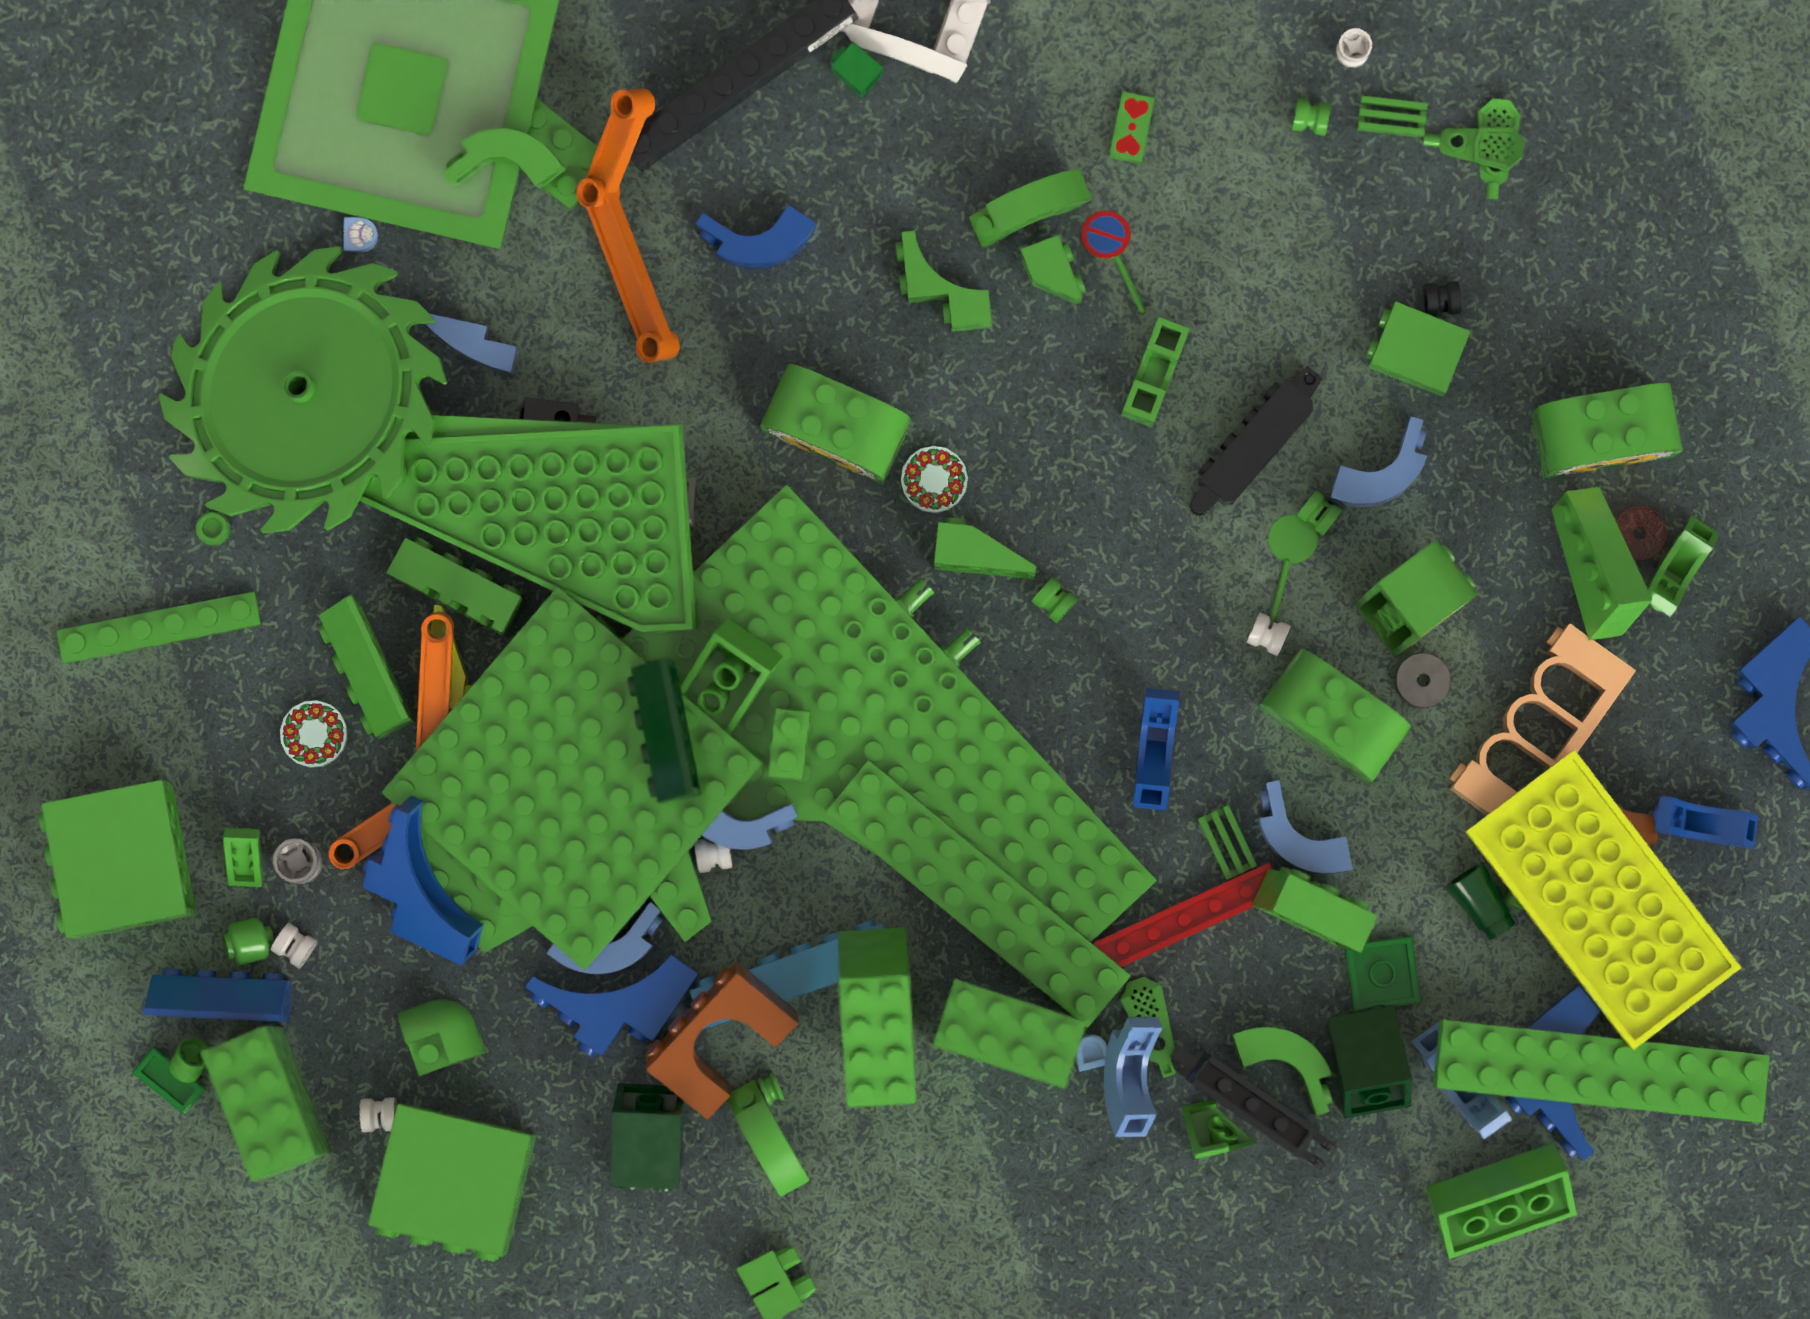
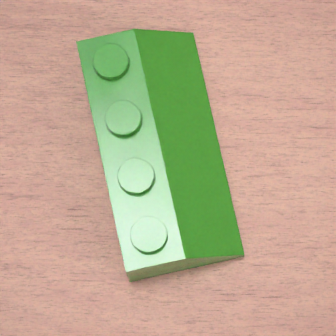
(366, 668)
(1502, 1200)

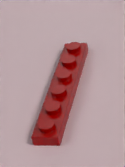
(1184, 918)

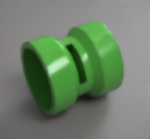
(1314, 116)
(1314, 507)
(1054, 600)
(188, 1061)

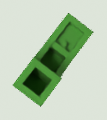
(1680, 565)
(767, 1138)

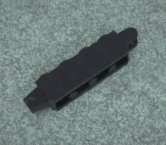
(1257, 443)
(1251, 1104)

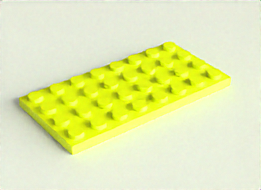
(1603, 900)

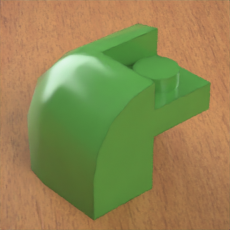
(440, 1034)

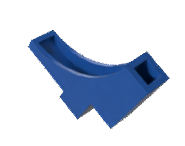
(1771, 719)
(422, 907)
(603, 1015)
(1573, 1016)

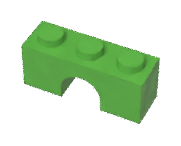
(1155, 372)

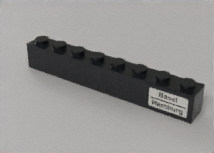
(740, 78)

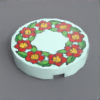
(934, 479)
(313, 733)

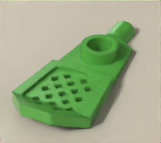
(1474, 145)
(1492, 178)
(1161, 1056)

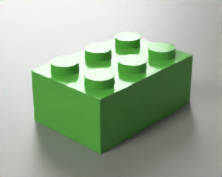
(1315, 908)

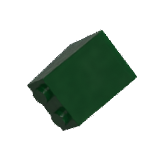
(1370, 1061)
(646, 1137)

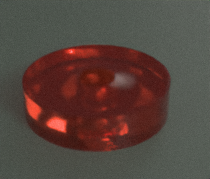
(1652, 526)

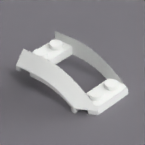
(951, 46)

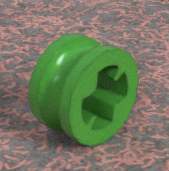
(771, 1088)

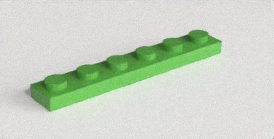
(159, 627)

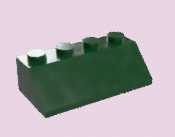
(665, 731)

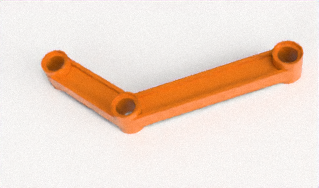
(600, 197)
(432, 710)

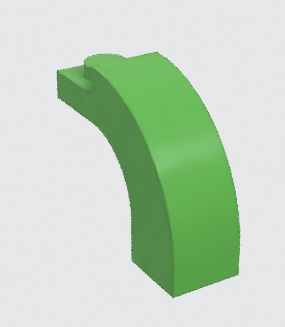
(508, 145)
(1029, 204)
(1283, 1045)

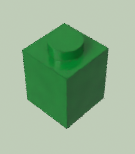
(856, 69)

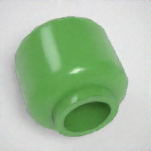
(247, 941)

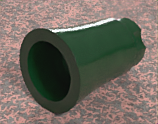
(1481, 900)

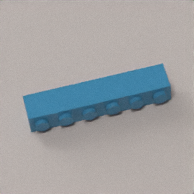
(796, 974)

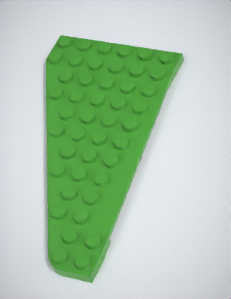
(561, 507)

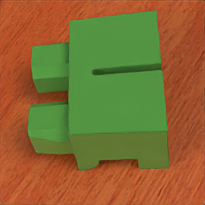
(770, 1269)

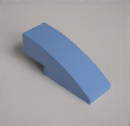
(473, 344)

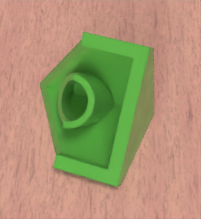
(1211, 1130)

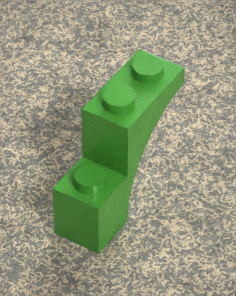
(966, 307)

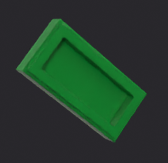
(156, 1074)

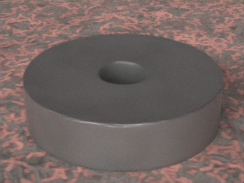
(1407, 680)

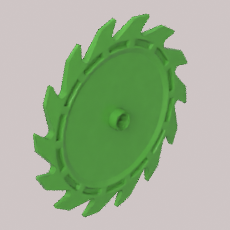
(336, 433)

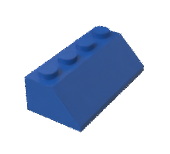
(219, 997)

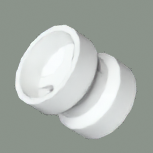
(1357, 42)
(1268, 634)
(710, 854)
(299, 949)
(377, 1114)

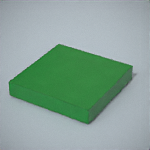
(1383, 974)

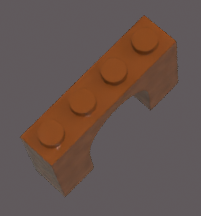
(733, 996)

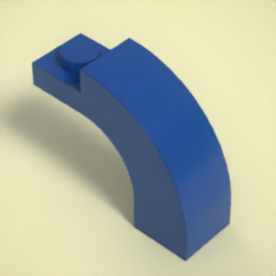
(763, 250)
(1155, 749)
(1705, 823)

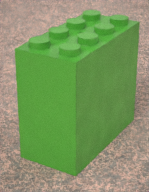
(117, 860)
(876, 1017)
(1009, 1034)
(266, 1102)
(451, 1181)

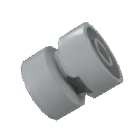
(297, 861)

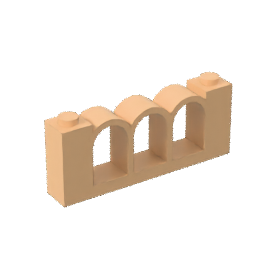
(1588, 661)

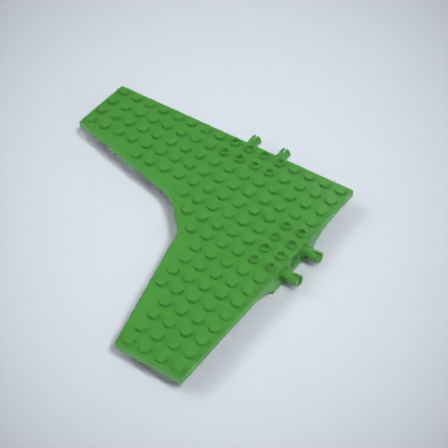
(875, 695)

